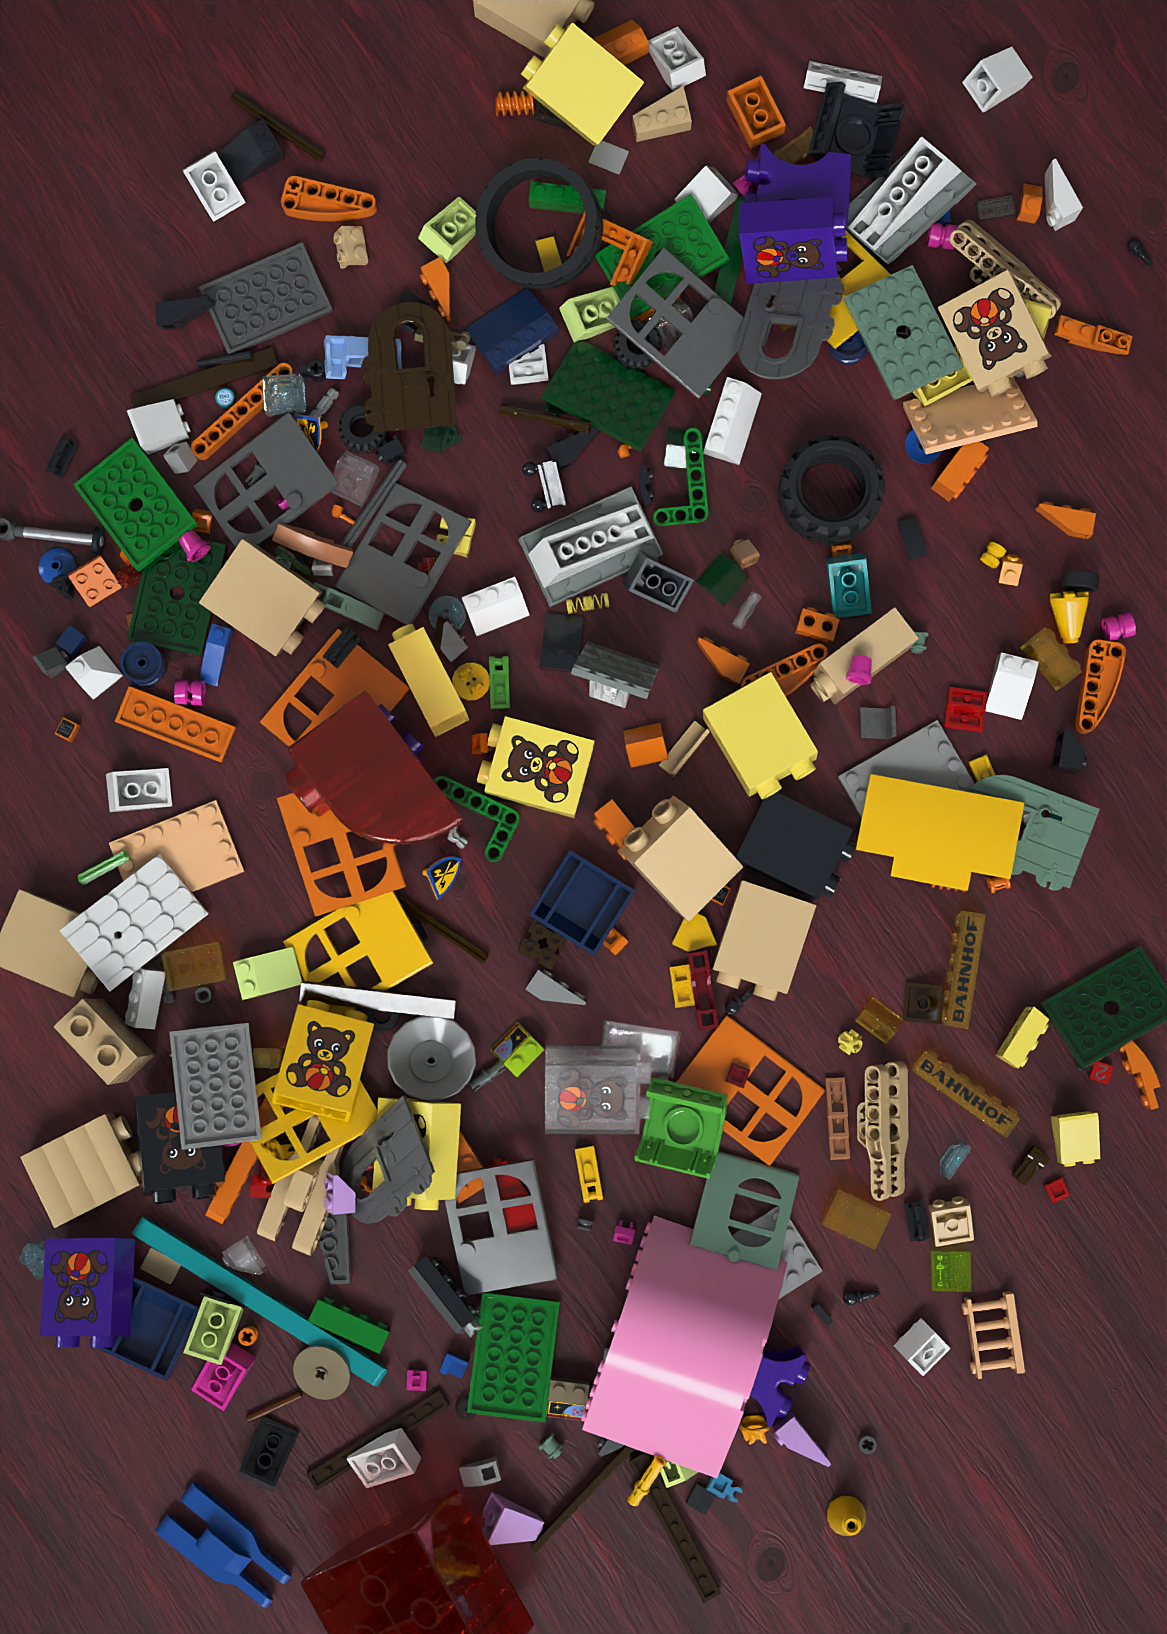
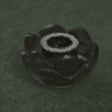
(460, 1409)

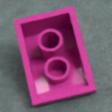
(220, 1382)

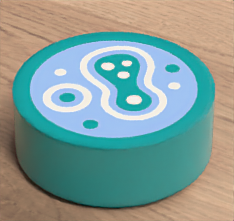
(225, 398)

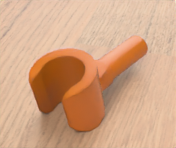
(624, 451)
(337, 512)
(363, 1184)

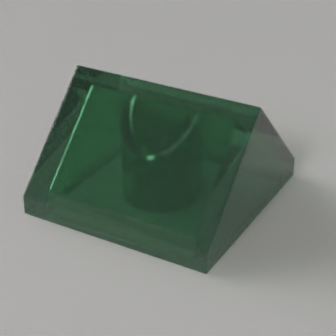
(722, 579)

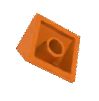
(645, 745)

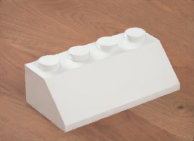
(732, 421)

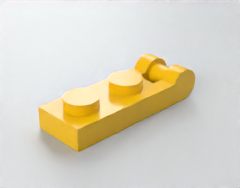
(588, 1173)

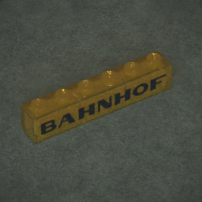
(963, 969)
(964, 1093)

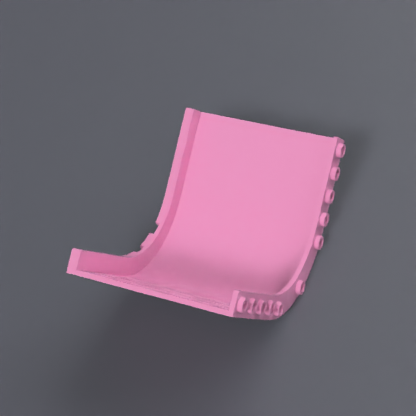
(683, 1350)

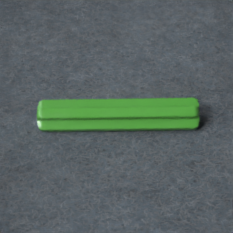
(103, 867)

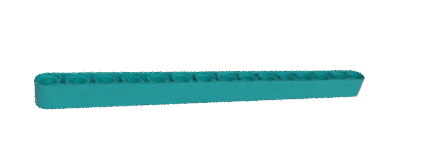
(256, 1298)

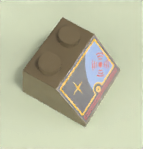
(567, 1398)

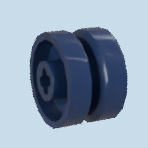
(849, 352)
(139, 653)

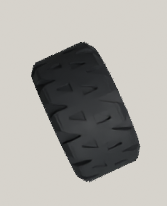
(858, 461)

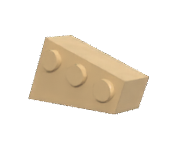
(663, 117)

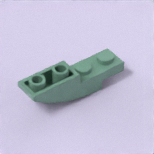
(350, 607)

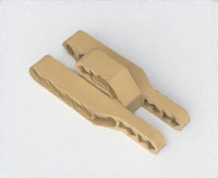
(1020, 272)
(877, 1122)
(295, 1193)

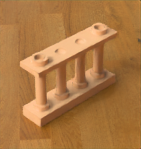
(1012, 1342)

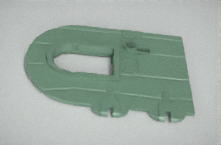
(1048, 845)

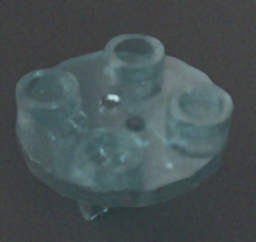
(456, 612)
(33, 1258)

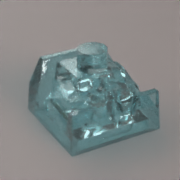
(284, 394)

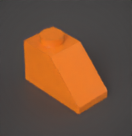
(1030, 203)

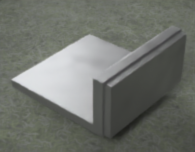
(877, 722)

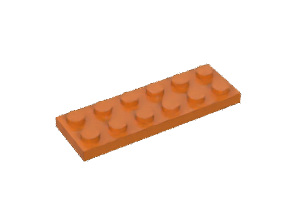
(175, 724)

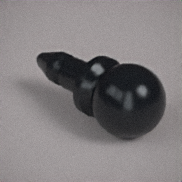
(1135, 247)
(733, 1006)
(852, 1297)

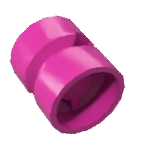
(940, 235)
(1120, 626)
(189, 692)

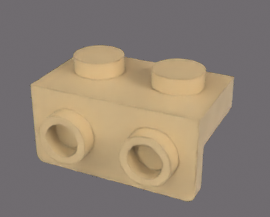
(350, 246)

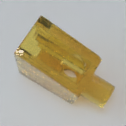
(267, 1057)

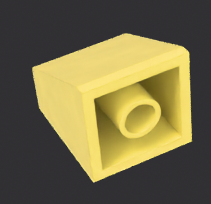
(1076, 1137)

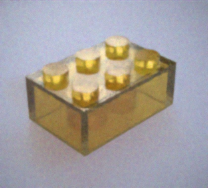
(1052, 658)
(195, 966)
(855, 1218)

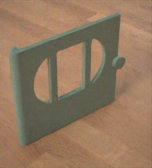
(713, 1215)

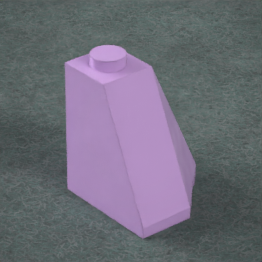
(509, 1522)

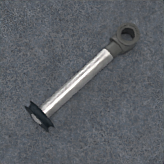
(96, 540)

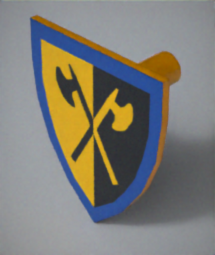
(312, 428)
(442, 874)

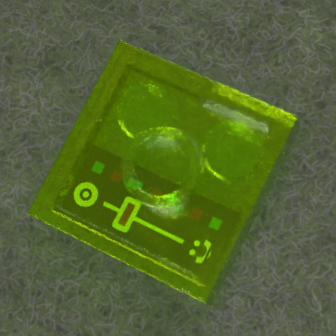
(951, 1271)

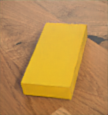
(548, 253)

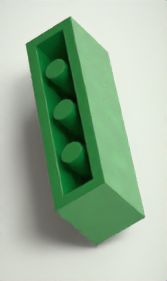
(560, 198)
(349, 1325)

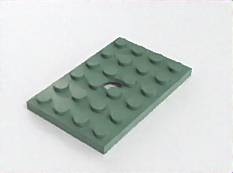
(910, 361)

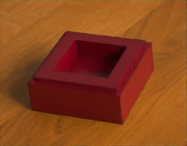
(737, 1075)

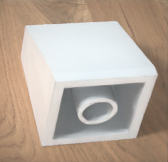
(997, 78)
(710, 192)
(159, 425)

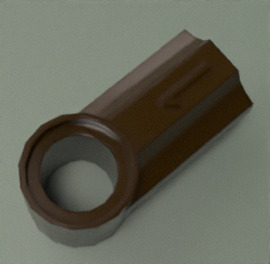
(1033, 1161)

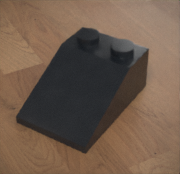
(251, 153)
(657, 581)
(561, 642)
(268, 1454)

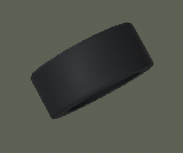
(1080, 581)

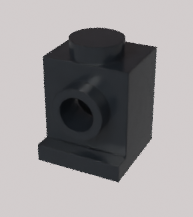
(390, 451)

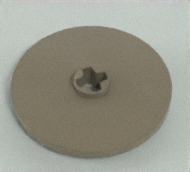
(317, 1384)

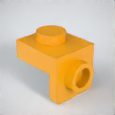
(1010, 570)

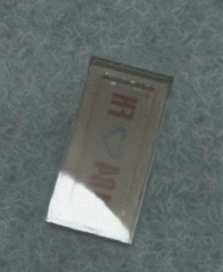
(995, 208)

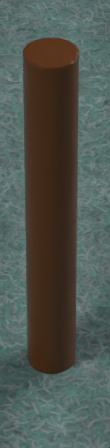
(274, 1406)

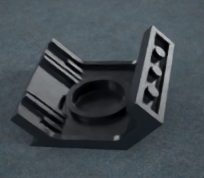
(857, 129)

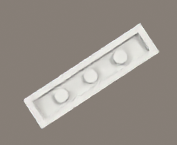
(858, 84)

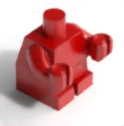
(261, 1185)

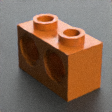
(816, 630)

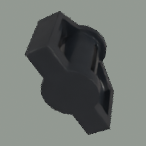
(314, 371)

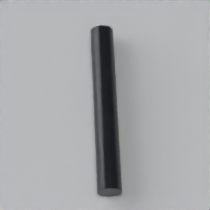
(225, 359)

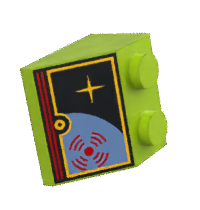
(517, 1049)

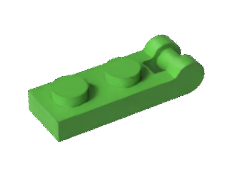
(499, 683)

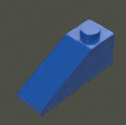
(215, 654)

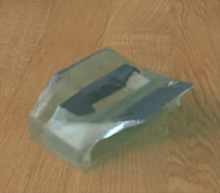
(953, 1158)

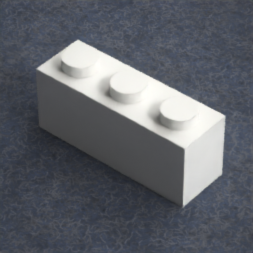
(145, 998)

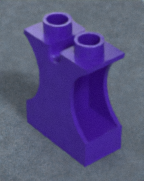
(785, 181)
(777, 1368)

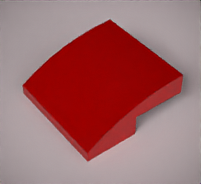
(965, 709)

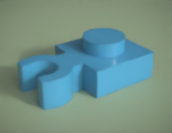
(722, 1486)

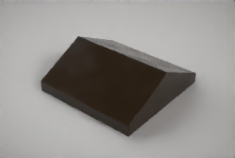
(923, 1003)

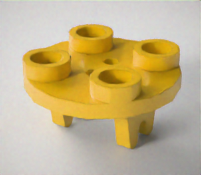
(465, 674)
(278, 1151)

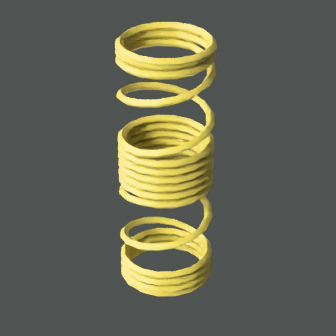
(588, 603)

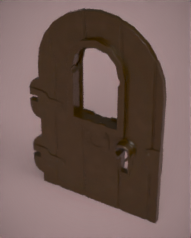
(403, 395)

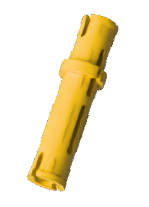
(642, 1486)

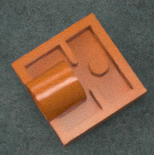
(94, 580)

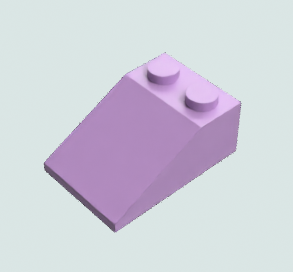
(795, 1437)

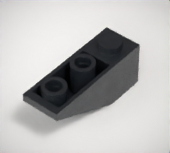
(178, 313)
(571, 449)

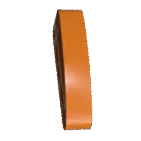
(319, 207)
(797, 674)
(1105, 682)

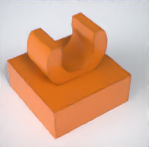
(479, 744)

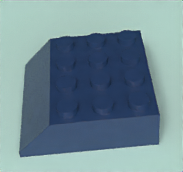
(582, 903)
(158, 1330)

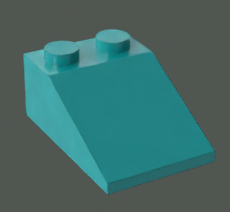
(849, 585)

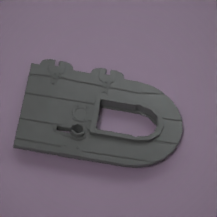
(797, 304)
(401, 1159)

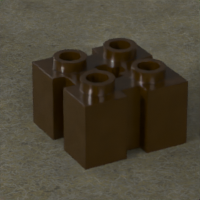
(531, 947)

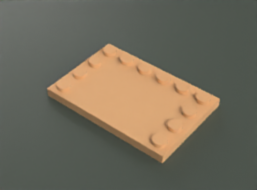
(968, 417)
(192, 843)

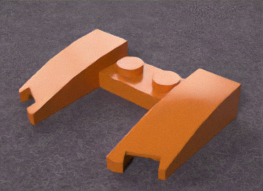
(634, 247)

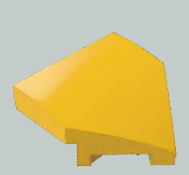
(695, 934)

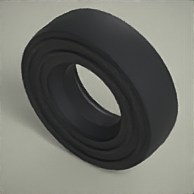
(382, 1026)

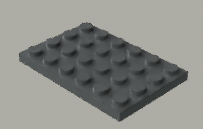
(266, 299)

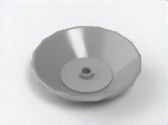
(436, 1040)

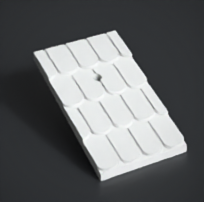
(148, 910)

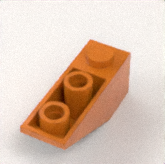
(438, 280)
(1071, 521)
(727, 665)

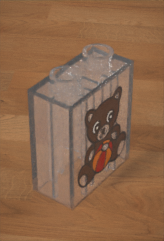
(595, 1089)

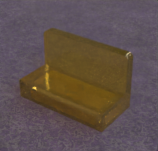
(879, 1020)

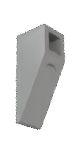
(548, 990)

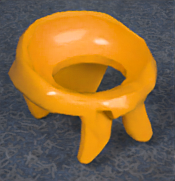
(753, 1428)

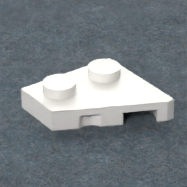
(529, 368)

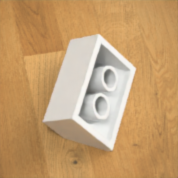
(495, 606)

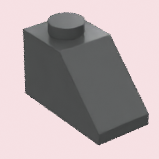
(52, 661)

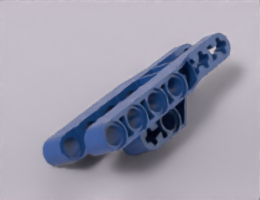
(216, 1554)

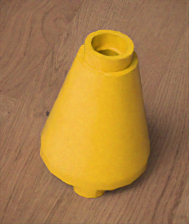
(1069, 613)
(843, 1511)

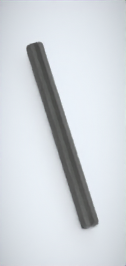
(374, 503)

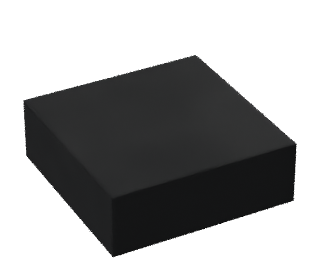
(821, 1313)
(700, 1499)

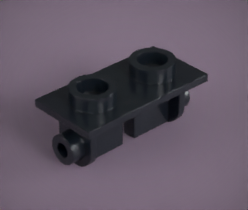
(62, 456)
(62, 585)
(342, 647)
(916, 1220)

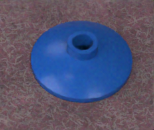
(913, 449)
(66, 564)

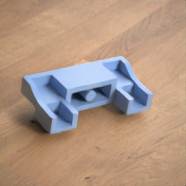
(347, 352)

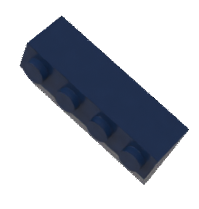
(512, 330)

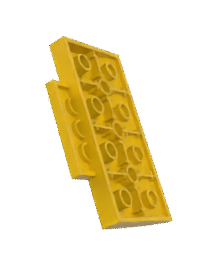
(939, 831)

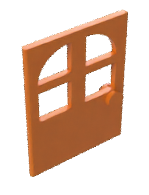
(356, 674)
(309, 829)
(738, 1046)

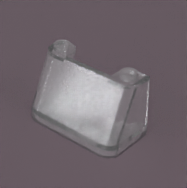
(655, 1045)

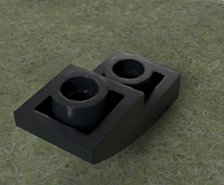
(644, 482)
(912, 538)

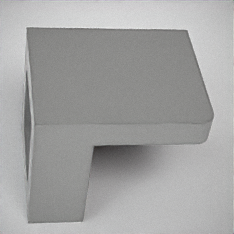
(180, 458)

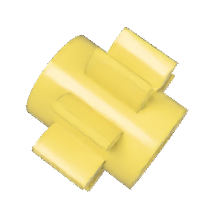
(850, 1042)

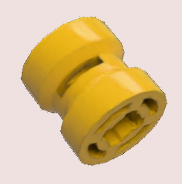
(993, 554)

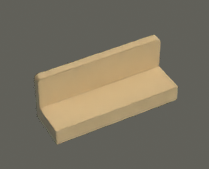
(684, 748)

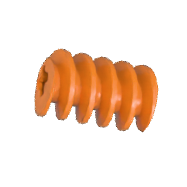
(514, 103)

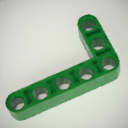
(691, 485)
(483, 809)

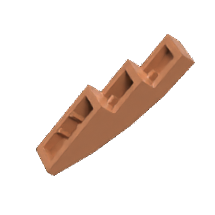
(312, 545)
(837, 1118)

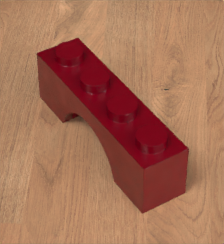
(702, 990)

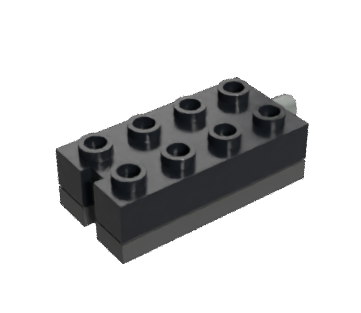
(446, 1296)

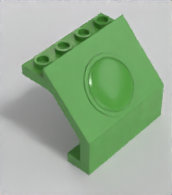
(682, 1128)

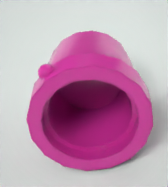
(194, 546)
(860, 670)

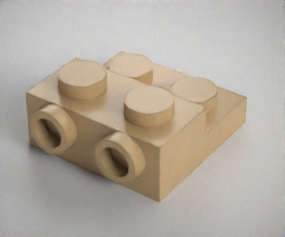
(951, 1221)

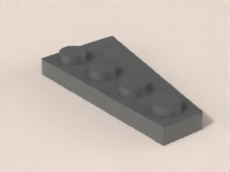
(336, 1248)

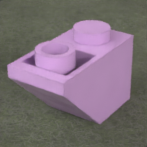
(342, 1197)

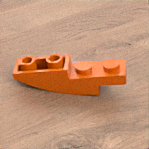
(1093, 337)
(1146, 1078)

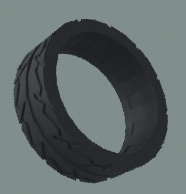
(493, 196)

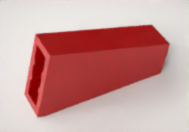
(519, 1216)

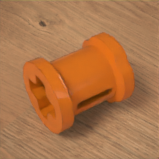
(997, 883)
(246, 1342)

